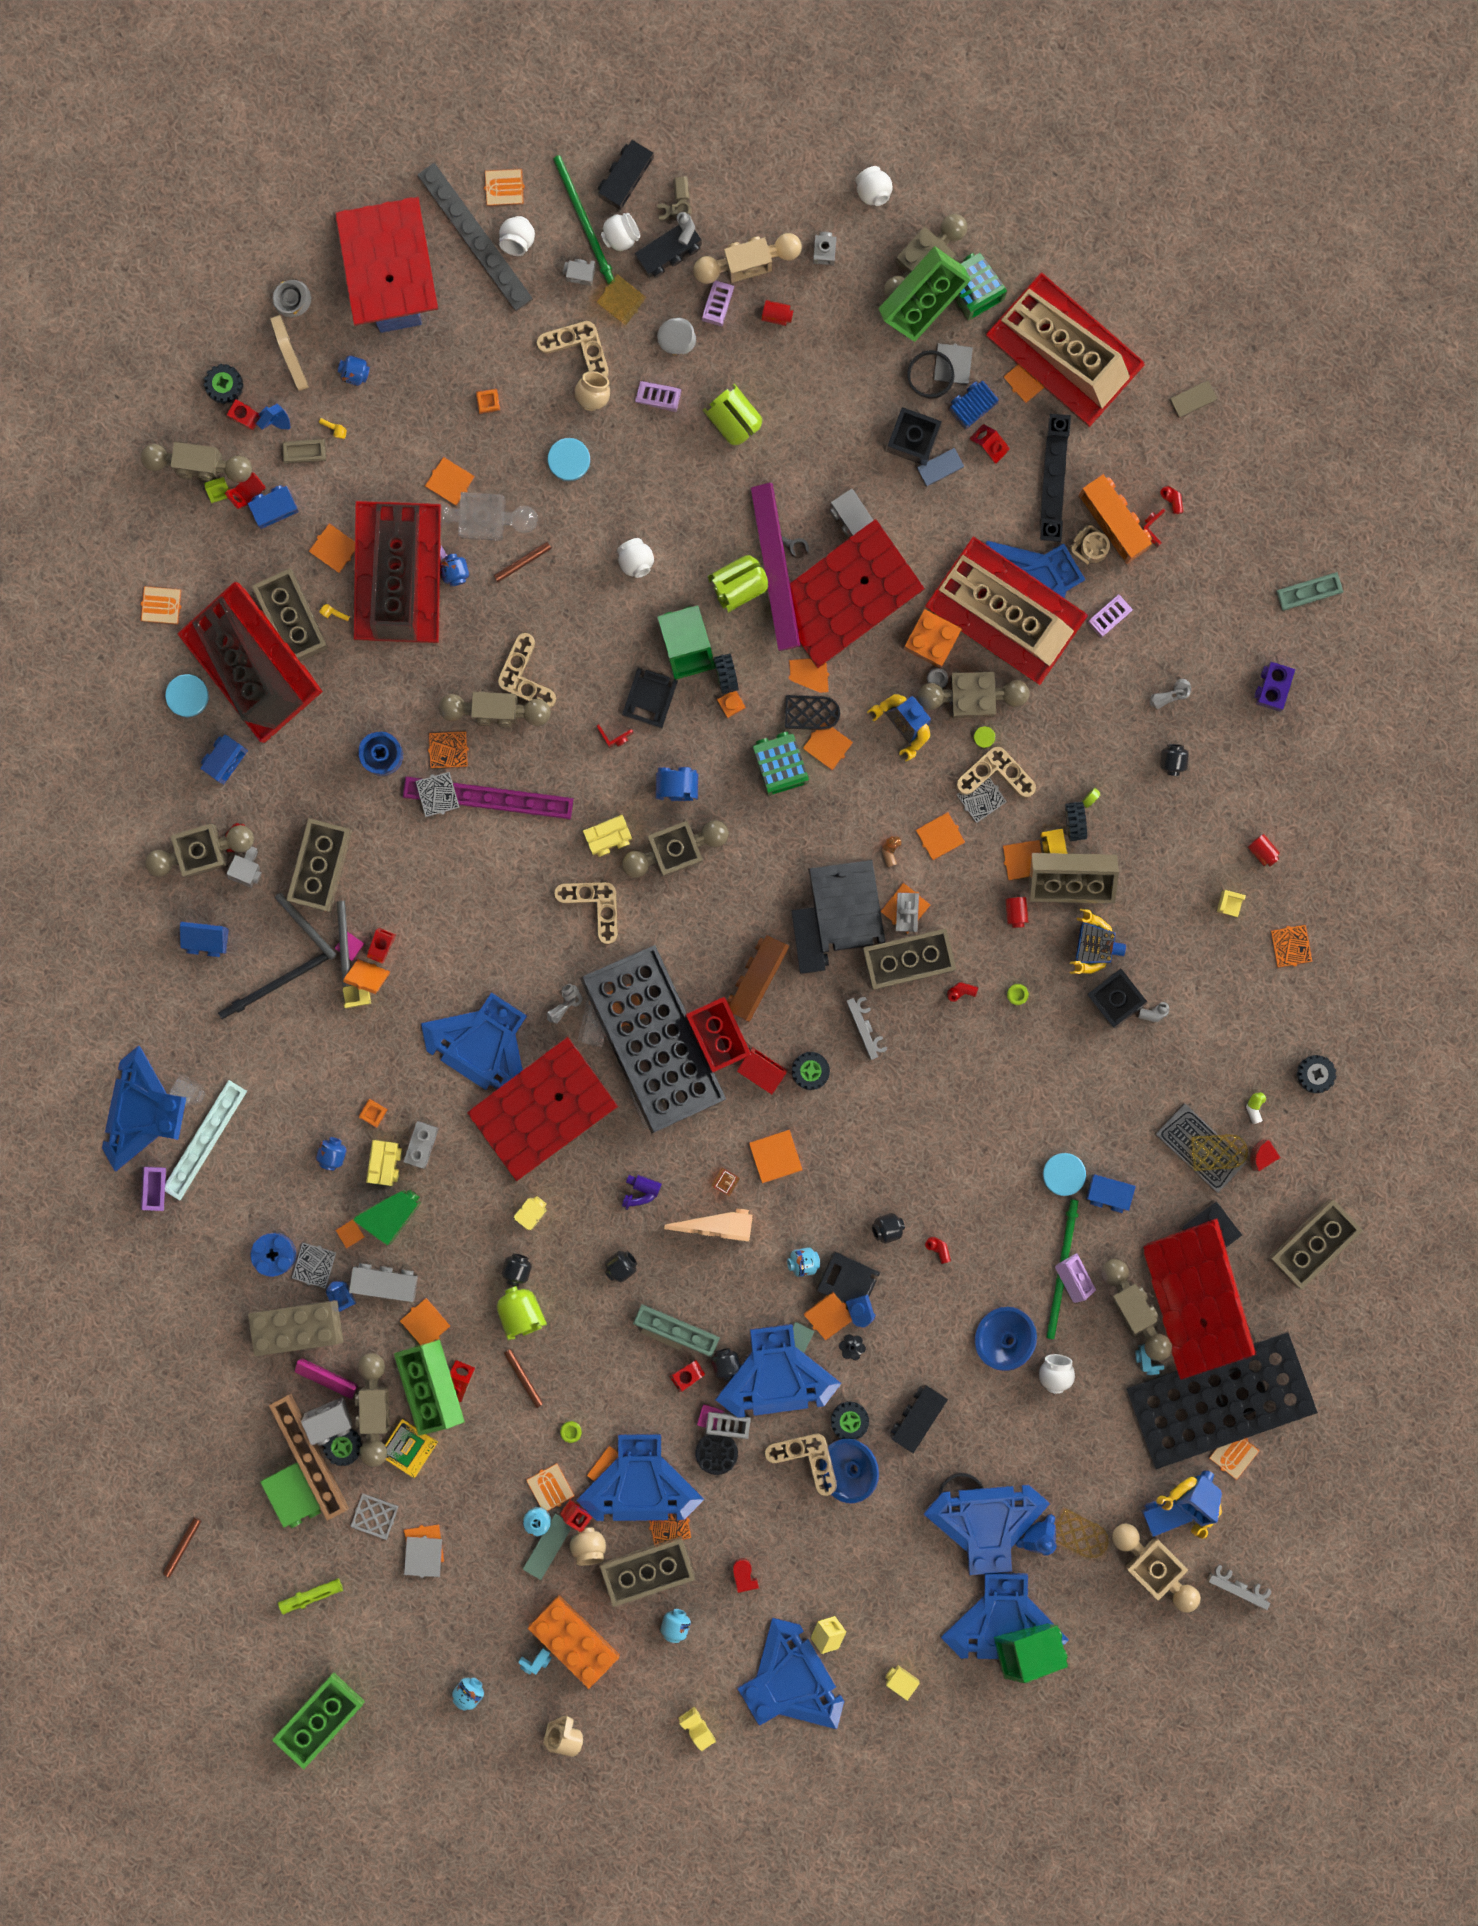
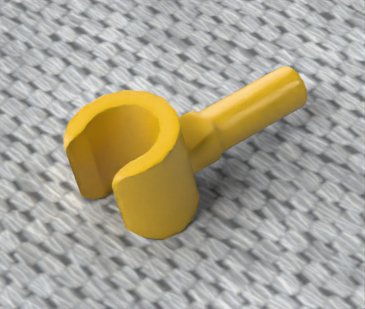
(339, 430)
(327, 610)

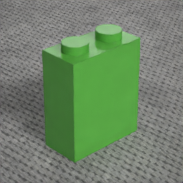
(291, 1495)

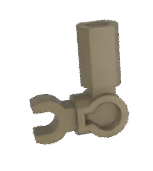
(681, 195)

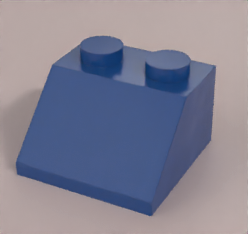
(223, 758)
(203, 937)

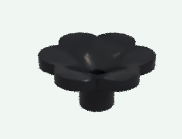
(845, 1347)

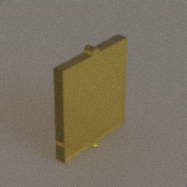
(621, 299)

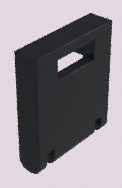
(651, 695)
(851, 1281)

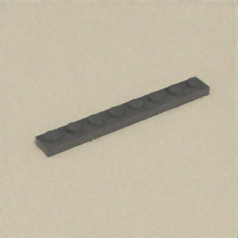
(475, 237)

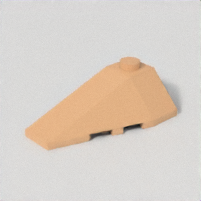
(725, 1225)

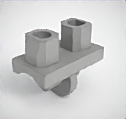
(907, 912)

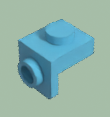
(1145, 1362)
(541, 1661)

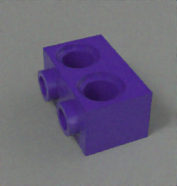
(1279, 688)

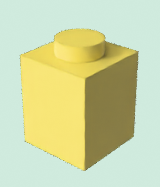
(901, 1682)

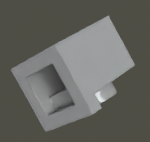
(821, 255)
(579, 272)

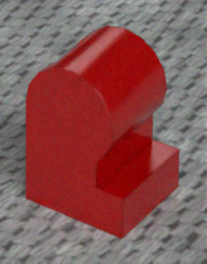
(243, 415)
(380, 945)
(687, 1376)
(572, 1513)
(742, 1570)

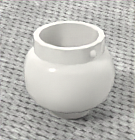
(874, 186)
(620, 232)
(516, 236)
(635, 558)
(1057, 1373)

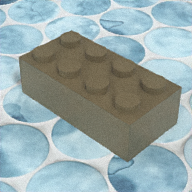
(290, 614)
(319, 865)
(1073, 878)
(909, 959)
(1315, 1243)
(295, 1328)
(647, 1571)

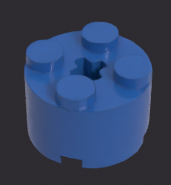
(380, 741)
(677, 785)
(267, 1265)

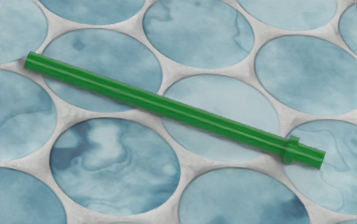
(605, 268)
(1071, 1217)

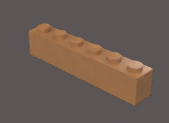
(309, 1458)

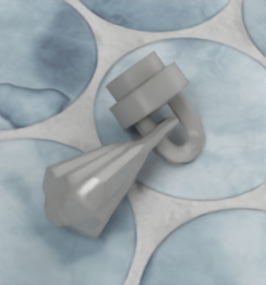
(1181, 688)
(569, 993)

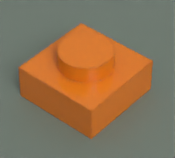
(731, 704)

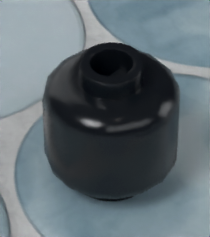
(1174, 759)
(888, 1228)
(620, 1266)
(516, 1269)
(725, 1364)

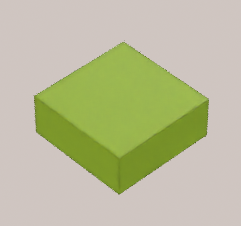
(216, 489)

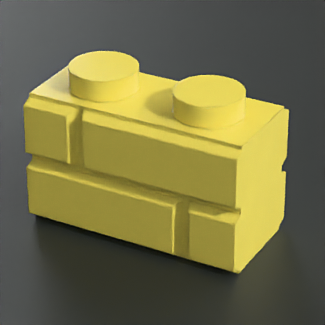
(608, 835)
(383, 1163)
(531, 1212)

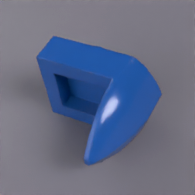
(274, 416)
(340, 1291)
(861, 1311)

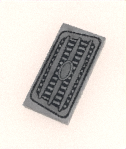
(1177, 1136)

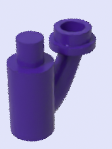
(643, 1185)

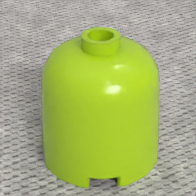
(520, 1313)

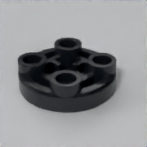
(716, 1454)

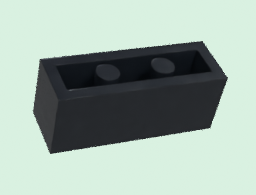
(625, 174)
(666, 252)
(807, 941)
(918, 1418)

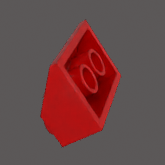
(718, 1034)

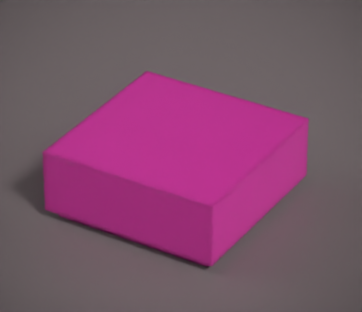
(354, 946)
(704, 1415)

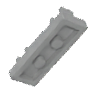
(864, 1027)
(1239, 1588)

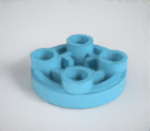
(569, 459)
(187, 695)
(1064, 1174)

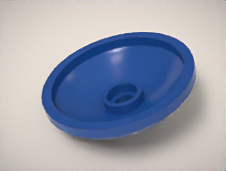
(995, 1332)
(851, 1484)

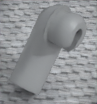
(687, 226)
(1155, 1014)

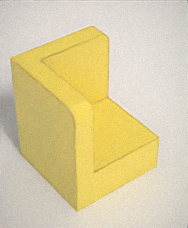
(1230, 903)
(355, 997)
(828, 1635)

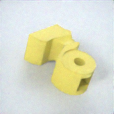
(697, 1729)

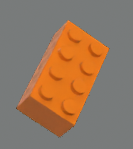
(1115, 518)
(574, 1641)

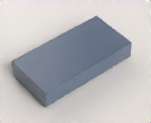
(940, 467)

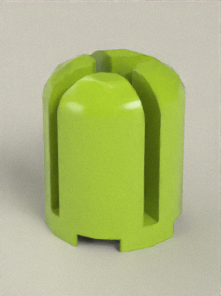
(725, 420)
(739, 582)

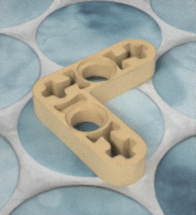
(586, 342)
(288, 352)
(519, 681)
(993, 766)
(602, 903)
(814, 1454)

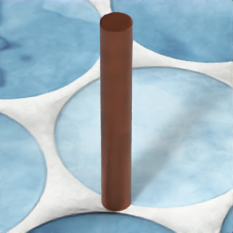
(522, 561)
(523, 1378)
(182, 1547)

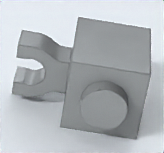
(244, 869)

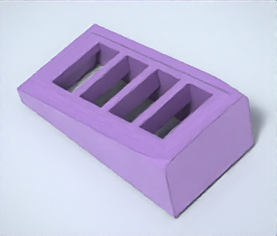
(713, 319)
(663, 405)
(1098, 628)

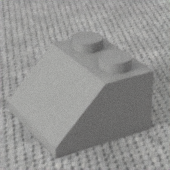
(327, 1421)

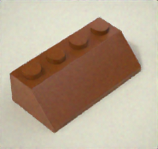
(758, 977)

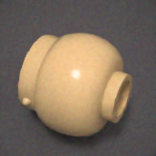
(592, 390)
(588, 1547)

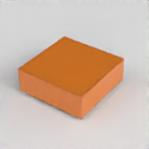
(488, 401)
(373, 1113)
(350, 1233)

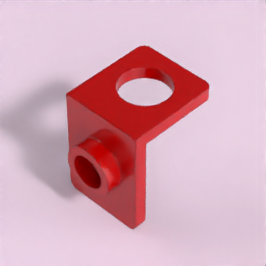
(991, 443)
(245, 491)
(1150, 520)
(622, 739)
(459, 1381)

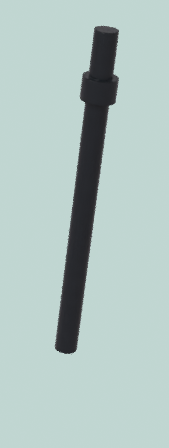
(239, 1005)

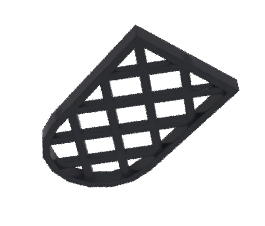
(824, 720)

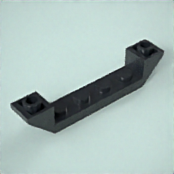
(1054, 477)

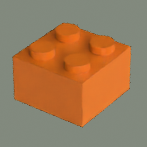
(932, 639)

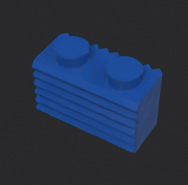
(973, 404)

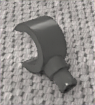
(790, 544)

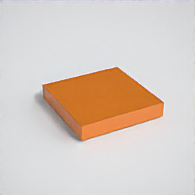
(775, 1156)

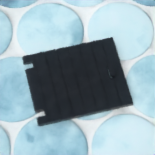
(846, 906)

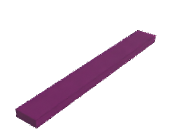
(775, 566)
(502, 799)

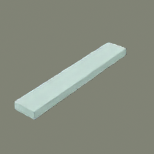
(204, 1140)

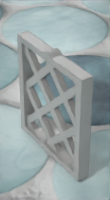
(378, 1502)

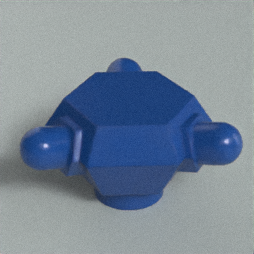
(1040, 1537)

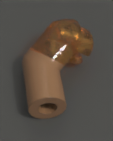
(889, 848)

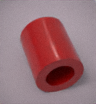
(777, 313)
(1264, 851)
(1017, 912)

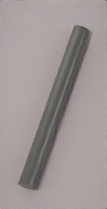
(305, 926)
(343, 940)

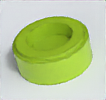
(984, 737)
(1090, 798)
(1017, 994)
(571, 1432)

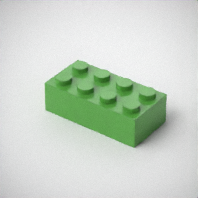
(924, 294)
(429, 1387)
(318, 1720)

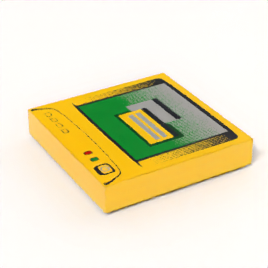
(408, 1449)

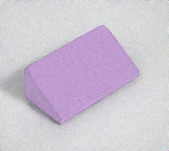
(1075, 1278)

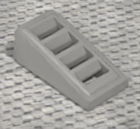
(745, 1428)

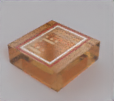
(725, 1181)

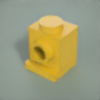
(1054, 841)

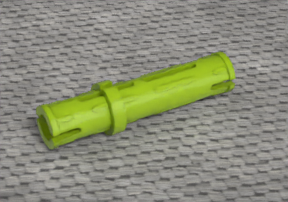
(300, 1600)

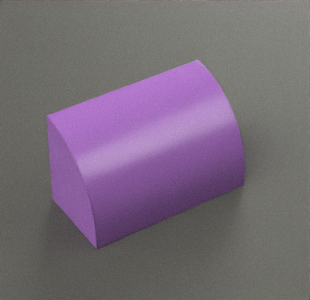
(153, 1188)

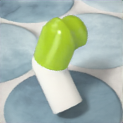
(1254, 1105)

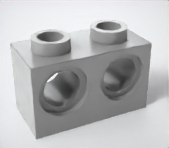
(421, 1144)

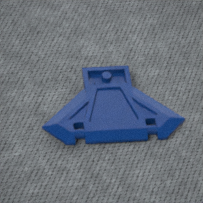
(1053, 569)
(480, 1042)
(139, 1110)
(776, 1376)
(640, 1484)
(987, 1523)
(998, 1612)
(791, 1681)

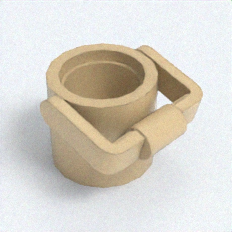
(1093, 547)
(563, 1739)

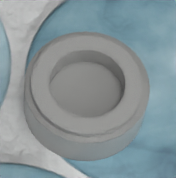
(938, 677)

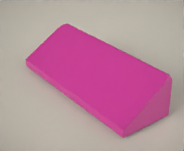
(326, 1378)

